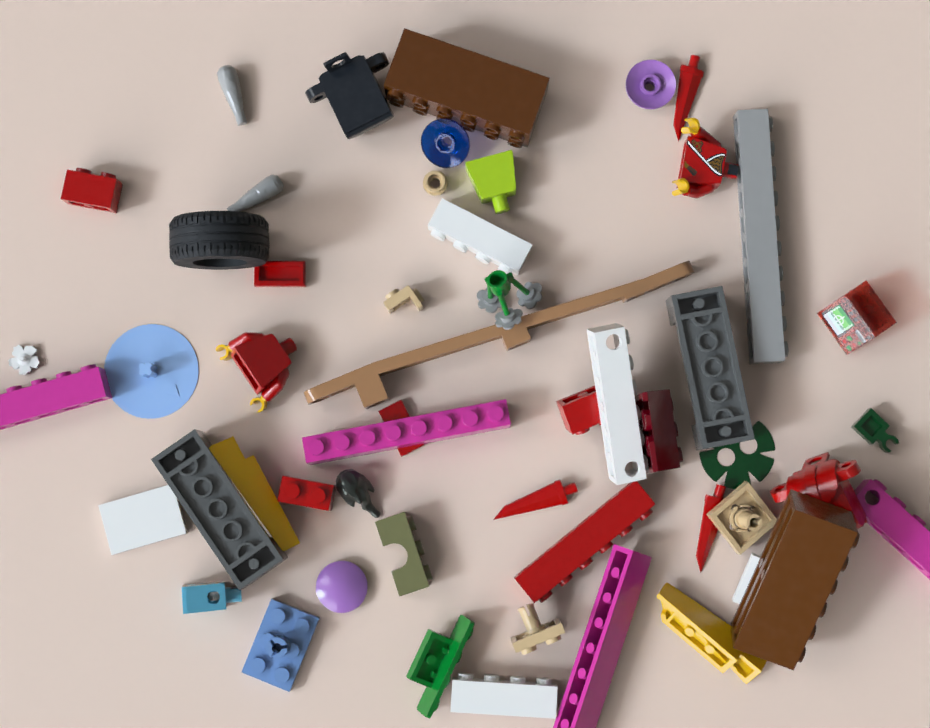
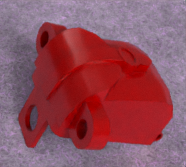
(827, 482)

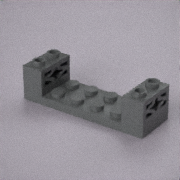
(711, 368)
(218, 509)

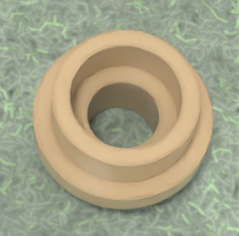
(435, 175)

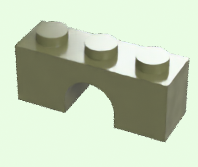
(413, 574)

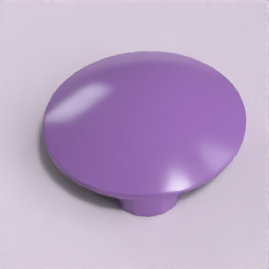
(341, 586)

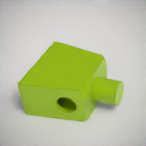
(493, 179)

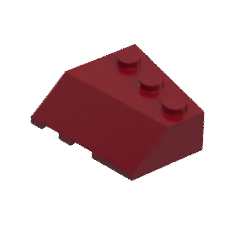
(659, 430)

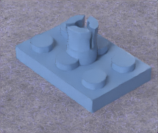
(280, 645)

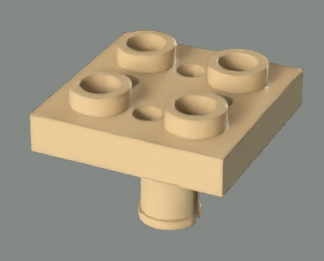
(757, 520)
(536, 632)

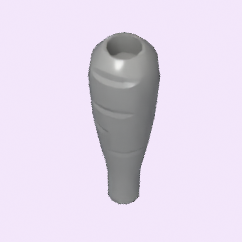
(231, 88)
(262, 191)

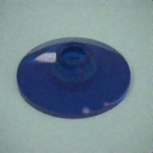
(438, 151)

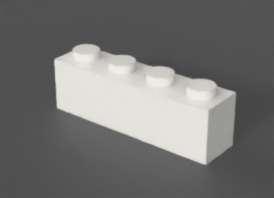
(479, 237)
(504, 697)

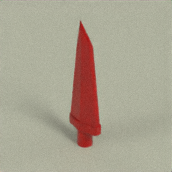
(688, 85)
(546, 497)
(708, 529)

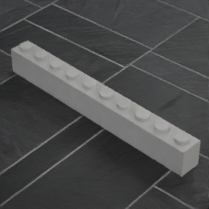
(759, 237)

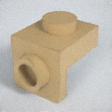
(398, 298)

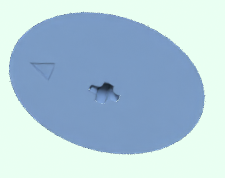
(148, 388)

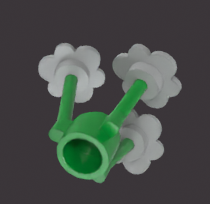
(499, 286)

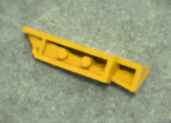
(256, 491)
(706, 633)

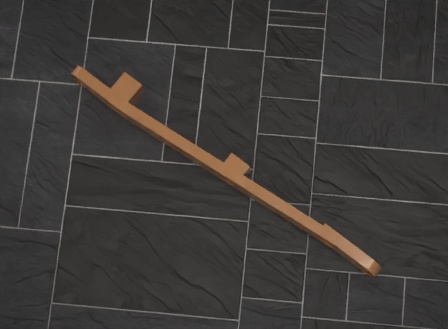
(368, 379)

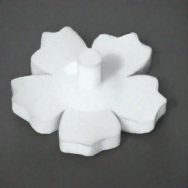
(24, 359)

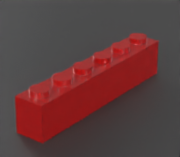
(584, 541)

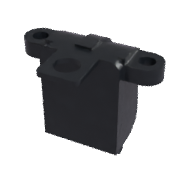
(354, 92)

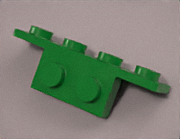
(437, 661)

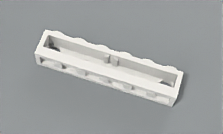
(617, 403)

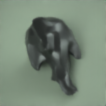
(354, 488)

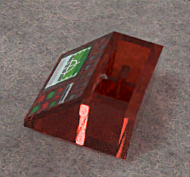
(856, 317)

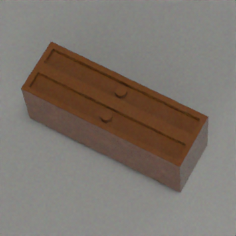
(465, 88)
(794, 580)

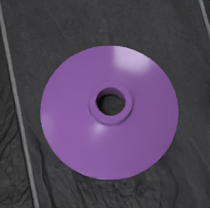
(652, 73)

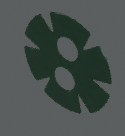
(754, 463)

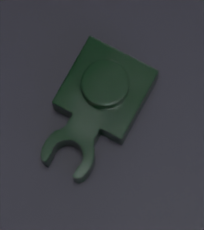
(872, 428)

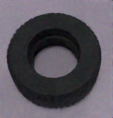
(219, 240)

